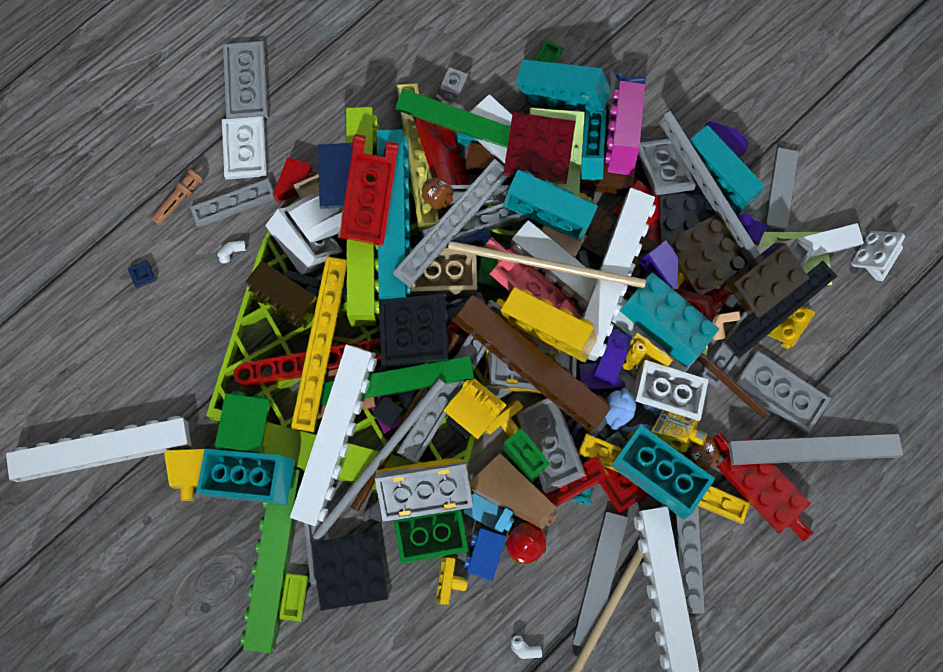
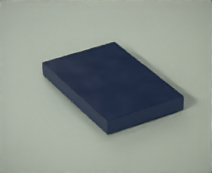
(333, 173)

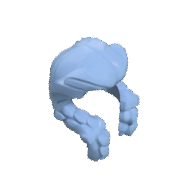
(623, 410)

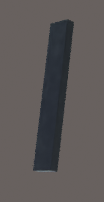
(760, 327)

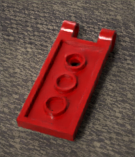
(364, 201)

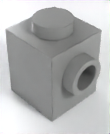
(453, 86)

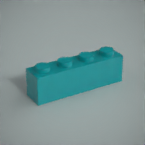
(593, 145)

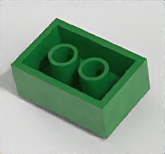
(430, 536)

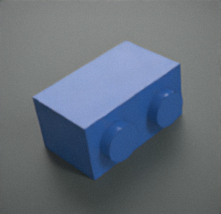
(485, 554)

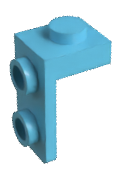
(490, 514)

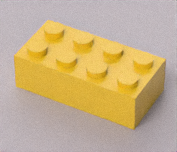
(550, 324)

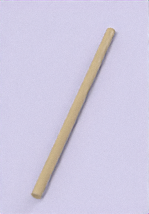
(546, 264)
(609, 609)

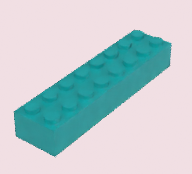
(397, 233)

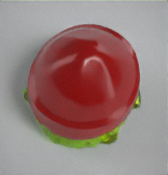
(526, 543)

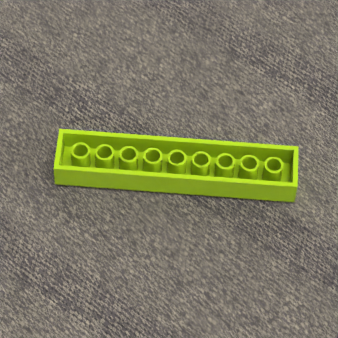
(362, 257)

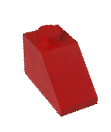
(292, 173)

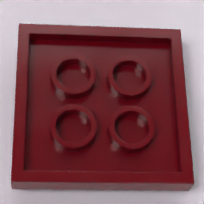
(540, 147)

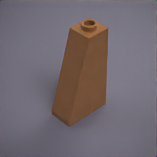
(509, 489)

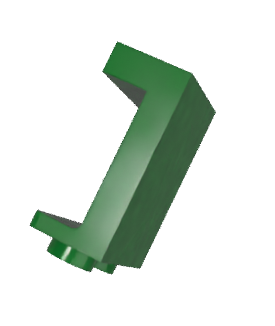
(243, 423)
(525, 455)

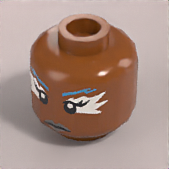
(437, 193)
(706, 455)

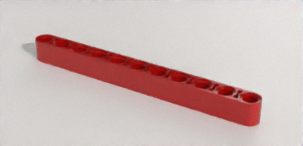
(278, 363)

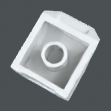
(312, 220)

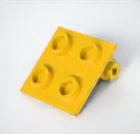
(792, 327)
(641, 350)
(474, 407)

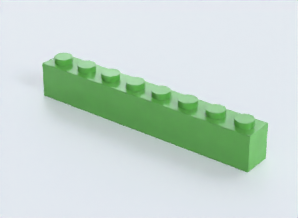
(270, 573)

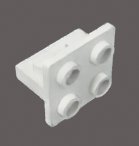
(879, 253)

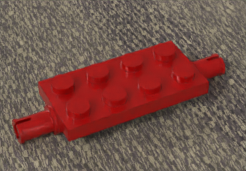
(766, 491)

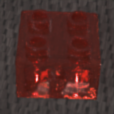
(707, 304)

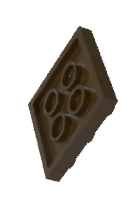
(707, 255)

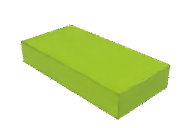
(293, 597)

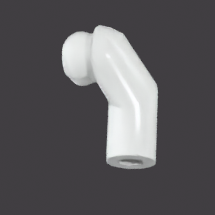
(230, 247)
(523, 650)

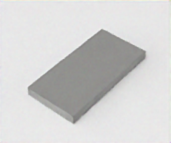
(245, 80)
(783, 392)
(550, 433)

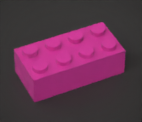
(625, 128)

